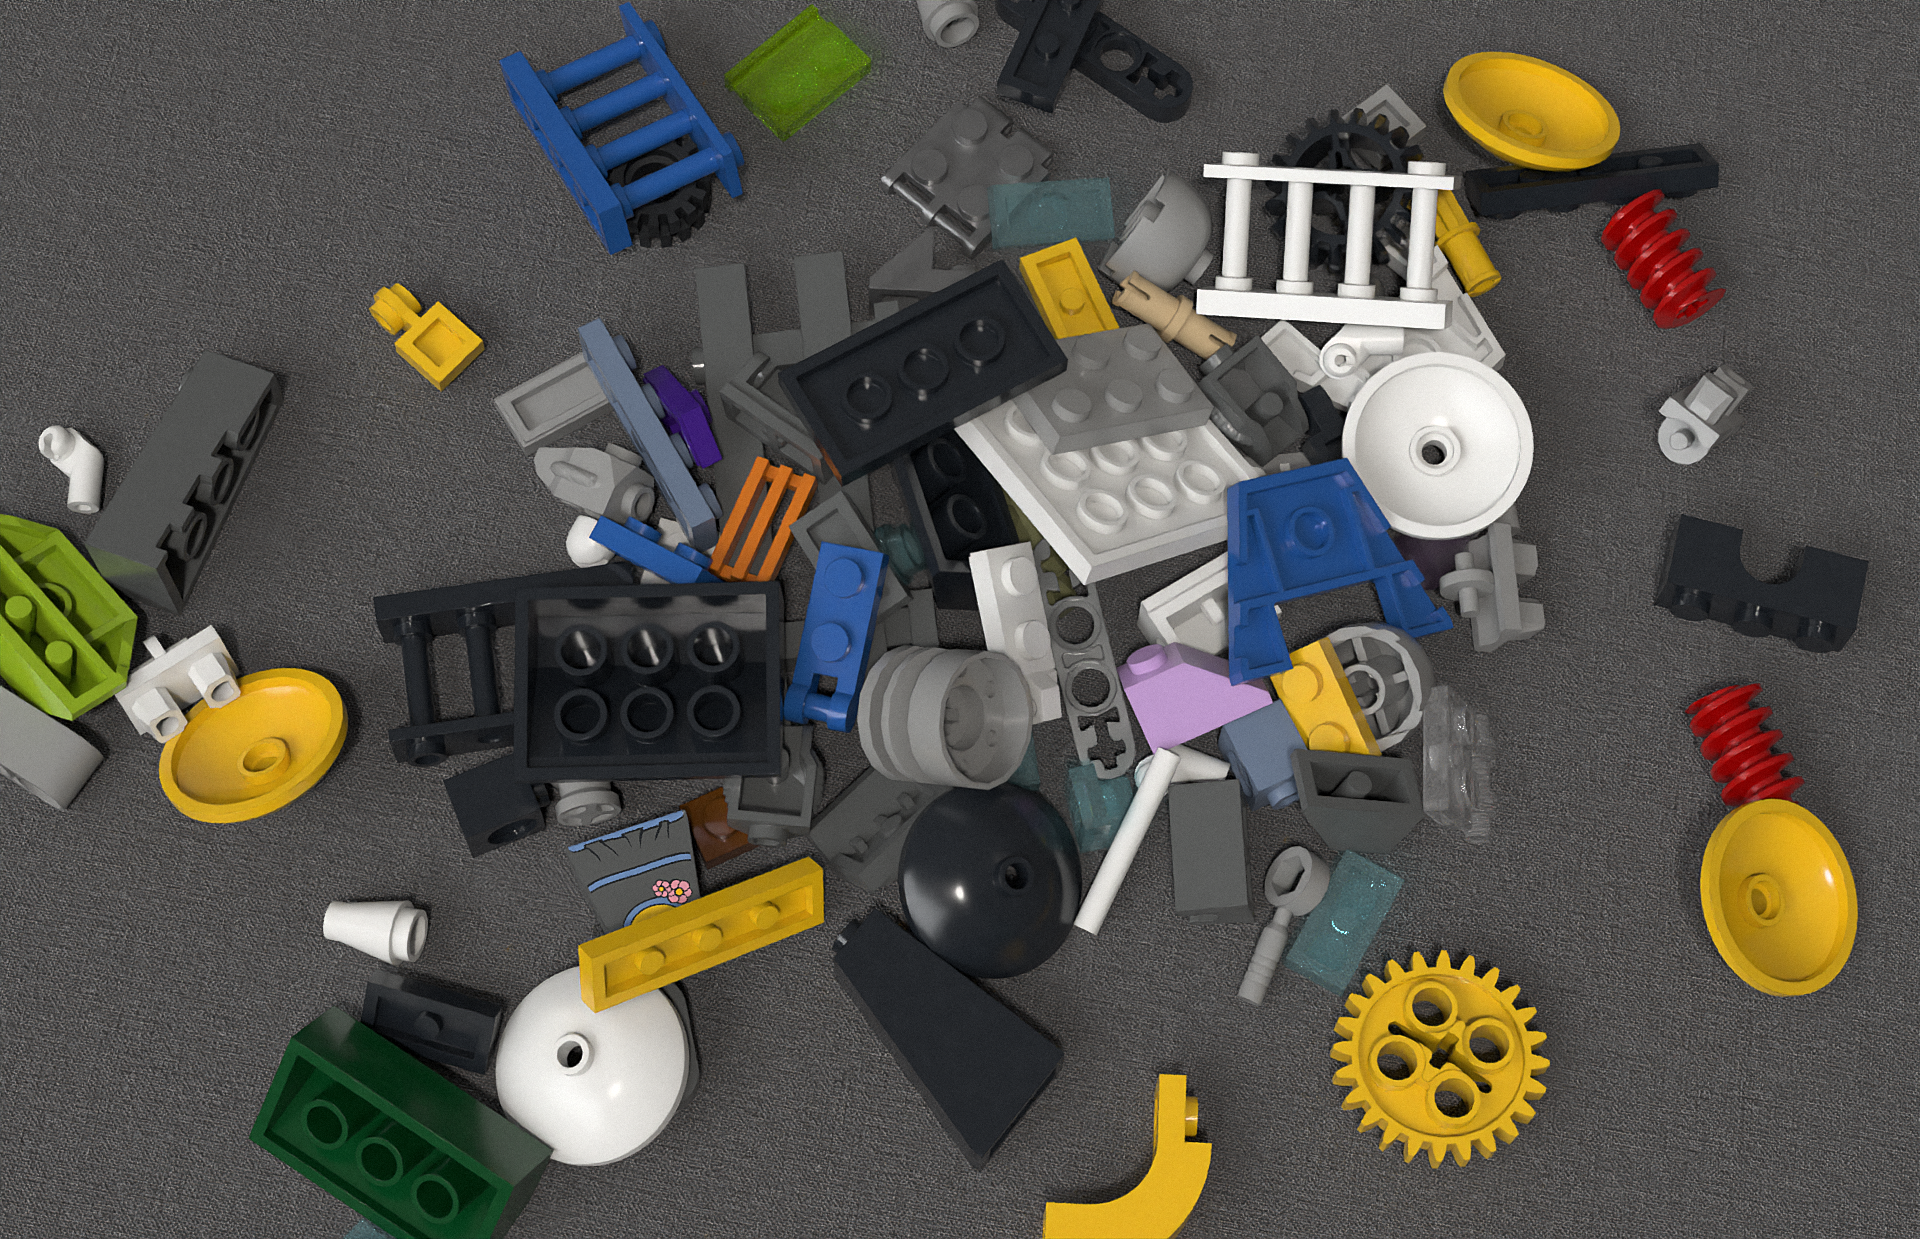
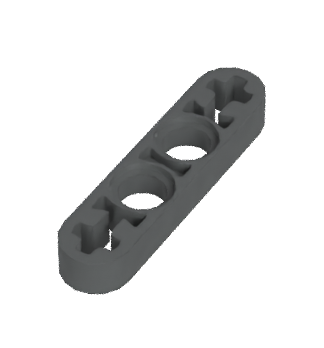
(1076, 658)

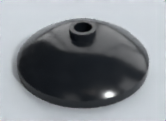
(958, 887)

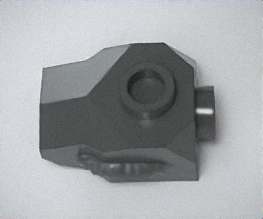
(1253, 400)
(779, 806)

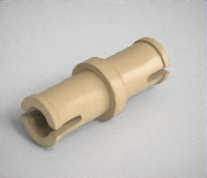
(1172, 316)

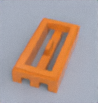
(781, 479)

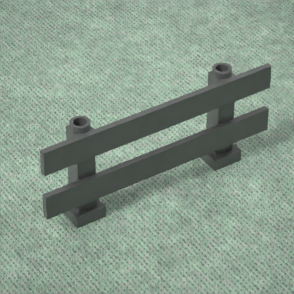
(725, 350)

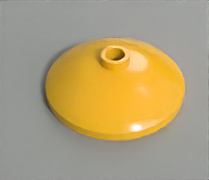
(1530, 111)
(255, 749)
(1778, 898)

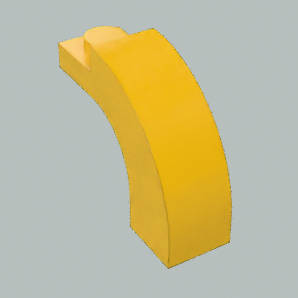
(1166, 1194)

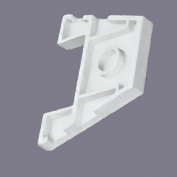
(1466, 336)

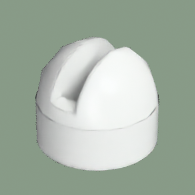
(583, 549)

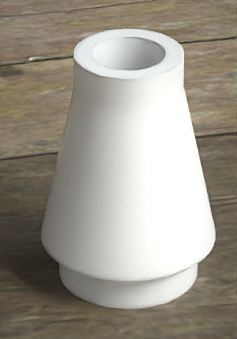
(379, 928)

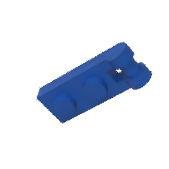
(837, 635)

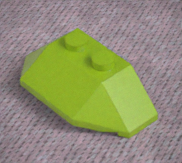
(60, 623)

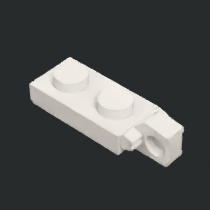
(1017, 621)

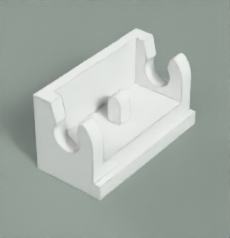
(1191, 610)

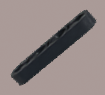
(1110, 35)

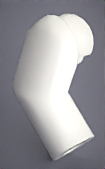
(1355, 344)
(77, 460)
(1193, 767)

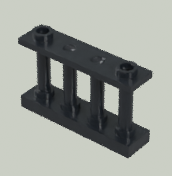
(473, 613)

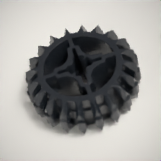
(1336, 143)

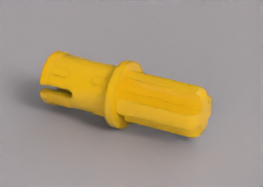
(1462, 247)

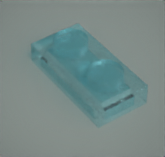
(1344, 923)

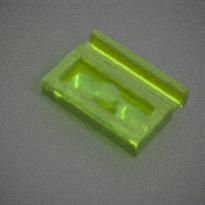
(797, 73)

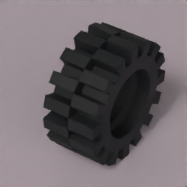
(673, 215)

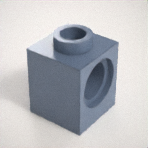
(1260, 755)

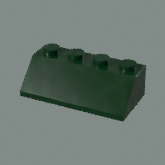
(395, 1136)

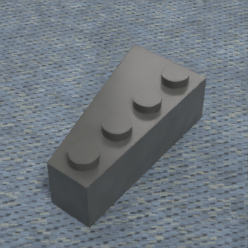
(185, 483)

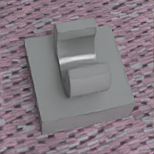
(1398, 113)

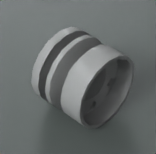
(945, 716)

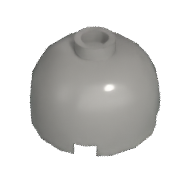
(1163, 236)
(1387, 677)

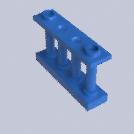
(586, 167)

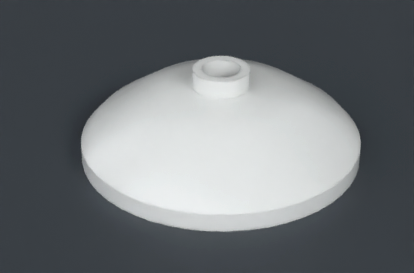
(1466, 414)
(619, 1090)

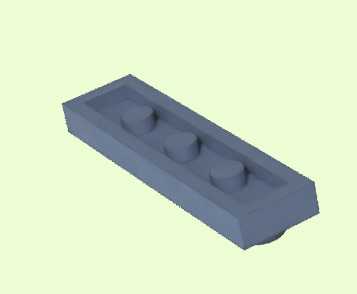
(639, 414)

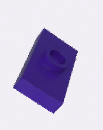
(685, 415)

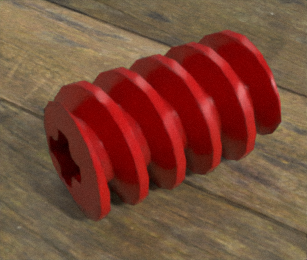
(1658, 264)
(1741, 746)

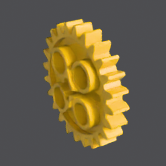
(1408, 1106)

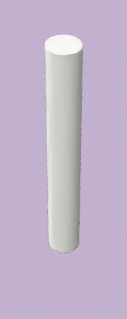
(1127, 841)

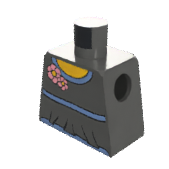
(636, 871)

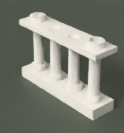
(1355, 297)

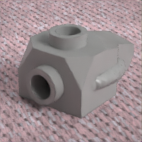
(598, 481)

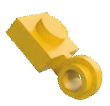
(435, 343)

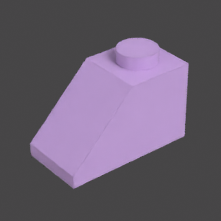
(1184, 693)

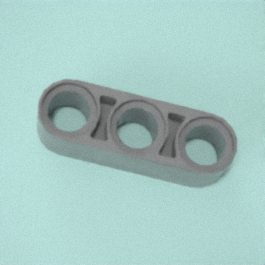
(43, 752)

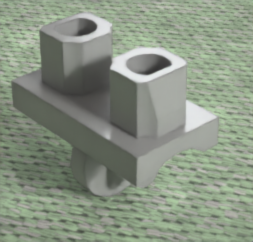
(1702, 415)
(1489, 591)

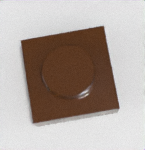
(710, 831)

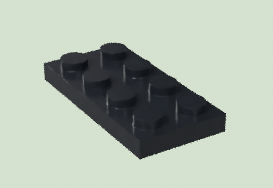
(922, 372)

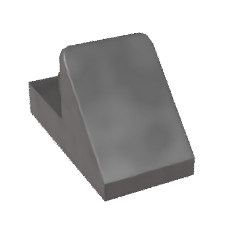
(911, 275)

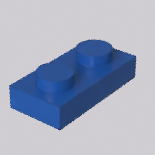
(640, 546)

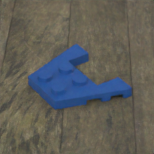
(1306, 538)

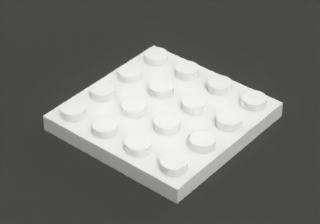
(1115, 501)

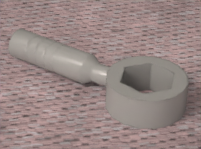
(1296, 903)

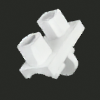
(176, 680)

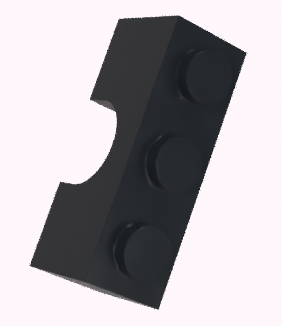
(1707, 580)

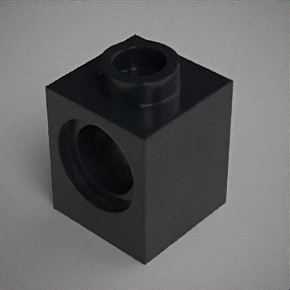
(493, 807)

